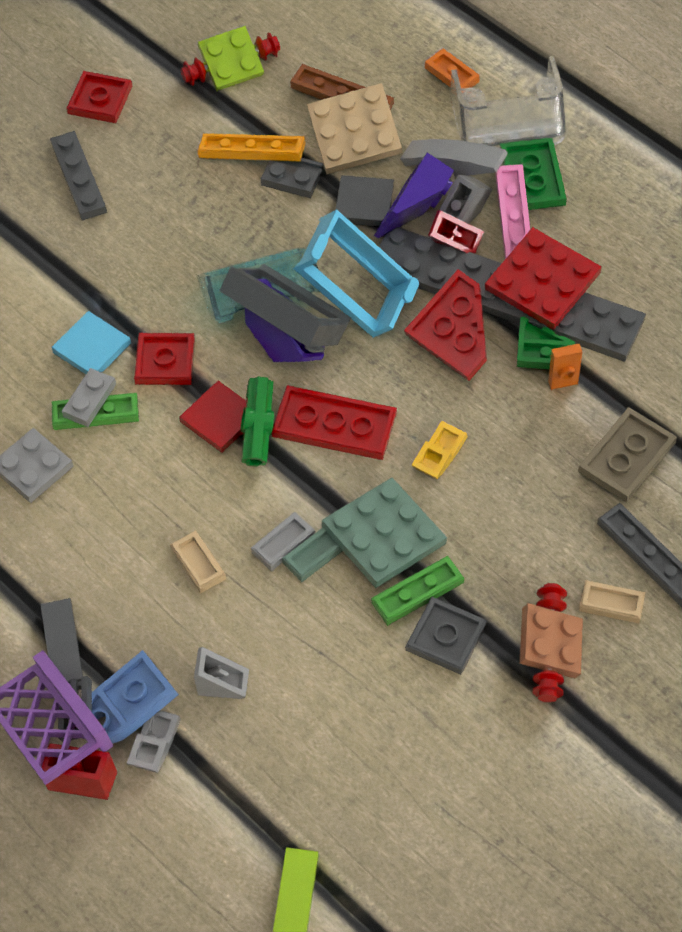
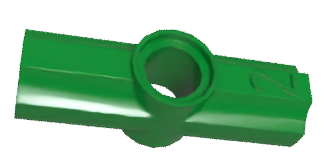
(257, 421)

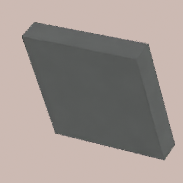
(364, 199)
(446, 635)

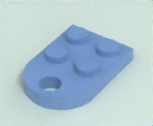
(131, 697)

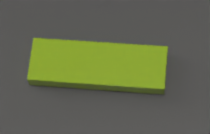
(296, 890)

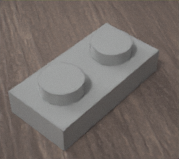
(89, 397)

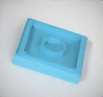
(91, 344)

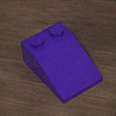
(420, 191)

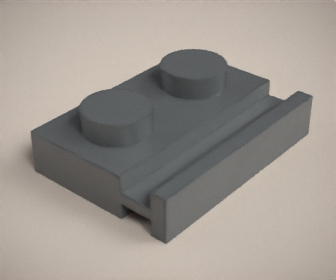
(293, 176)

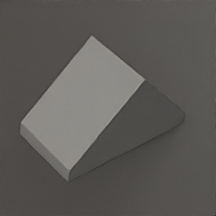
(219, 676)

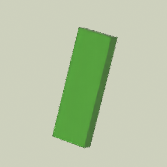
(115, 410)
(417, 590)

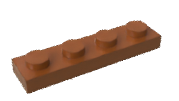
(324, 85)

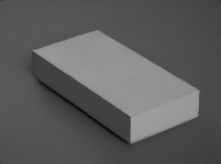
(282, 541)

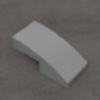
(154, 741)

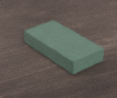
(311, 555)

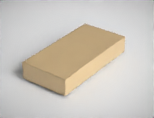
(198, 562)
(612, 601)

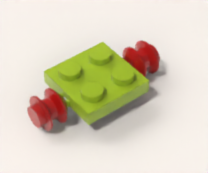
(230, 58)

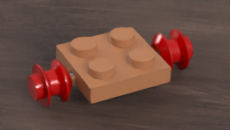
(551, 642)

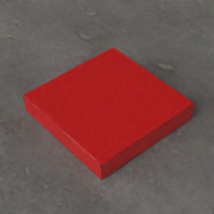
(99, 97)
(164, 359)
(216, 416)

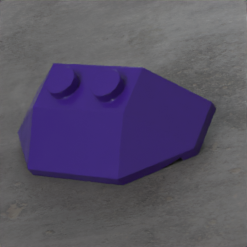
(276, 343)

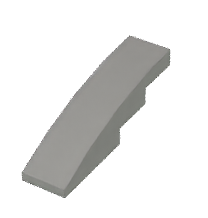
(461, 156)

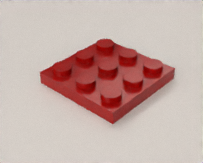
(543, 278)

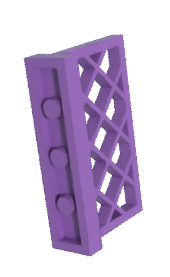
(72, 707)

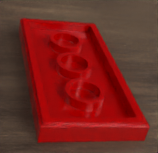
(334, 422)

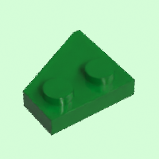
(536, 345)

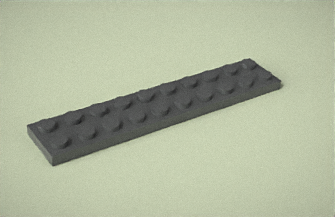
(590, 322)

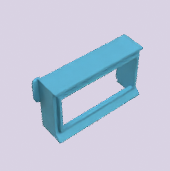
(400, 284)

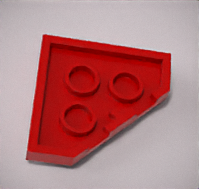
(453, 326)

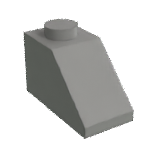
(466, 198)

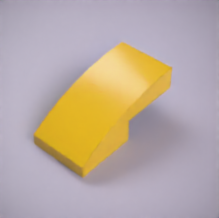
(440, 450)

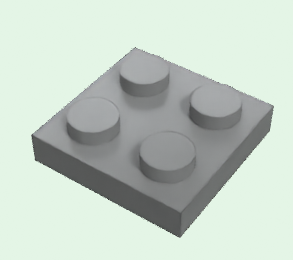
(33, 465)

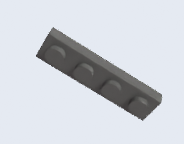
(78, 175)

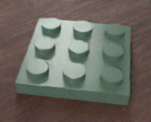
(384, 532)

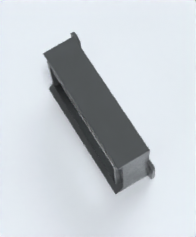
(313, 332)

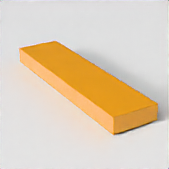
(251, 147)

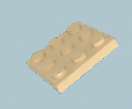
(354, 128)

